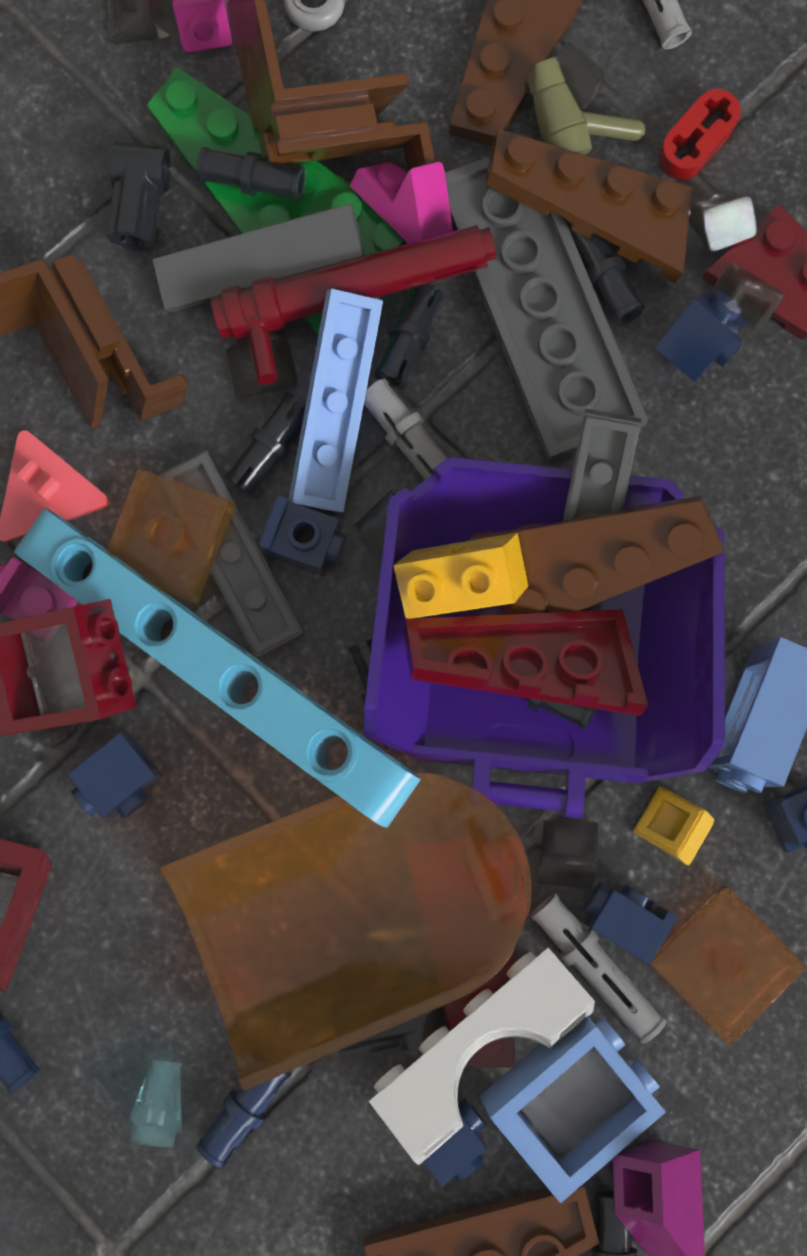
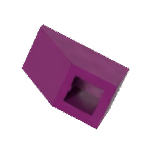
(661, 1198)

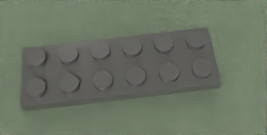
(543, 313)

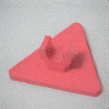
(43, 481)

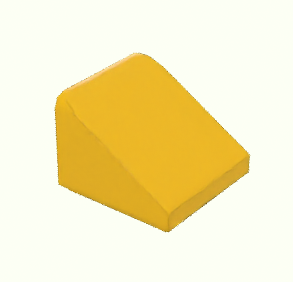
(674, 825)

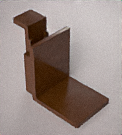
(318, 118)
(81, 337)

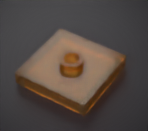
(170, 533)
(727, 964)

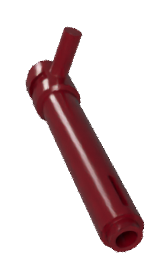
(273, 303)

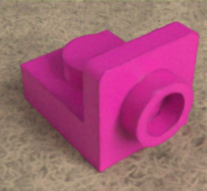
(202, 24)
(29, 592)

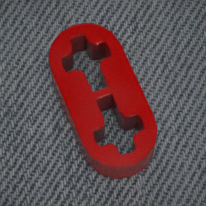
(691, 128)

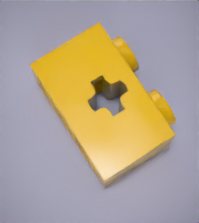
(461, 576)

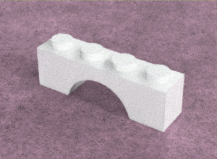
(536, 1004)

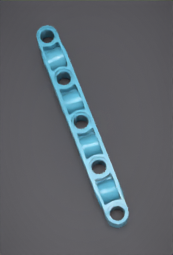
(220, 669)

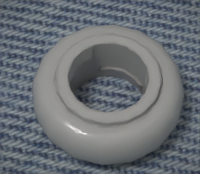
(314, 18)

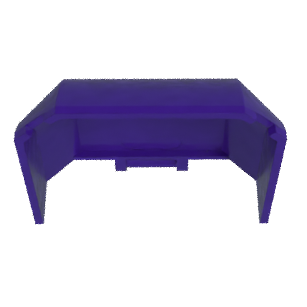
(671, 624)

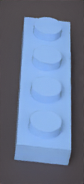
(335, 400)

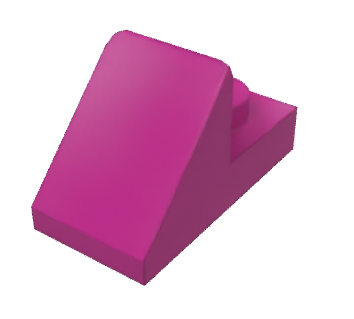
(409, 202)

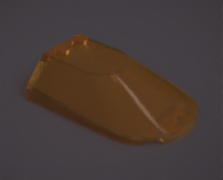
(350, 925)

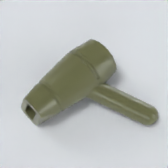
(561, 119)

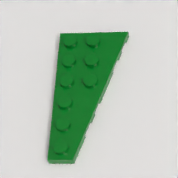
(200, 118)

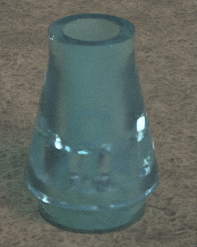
(157, 1106)

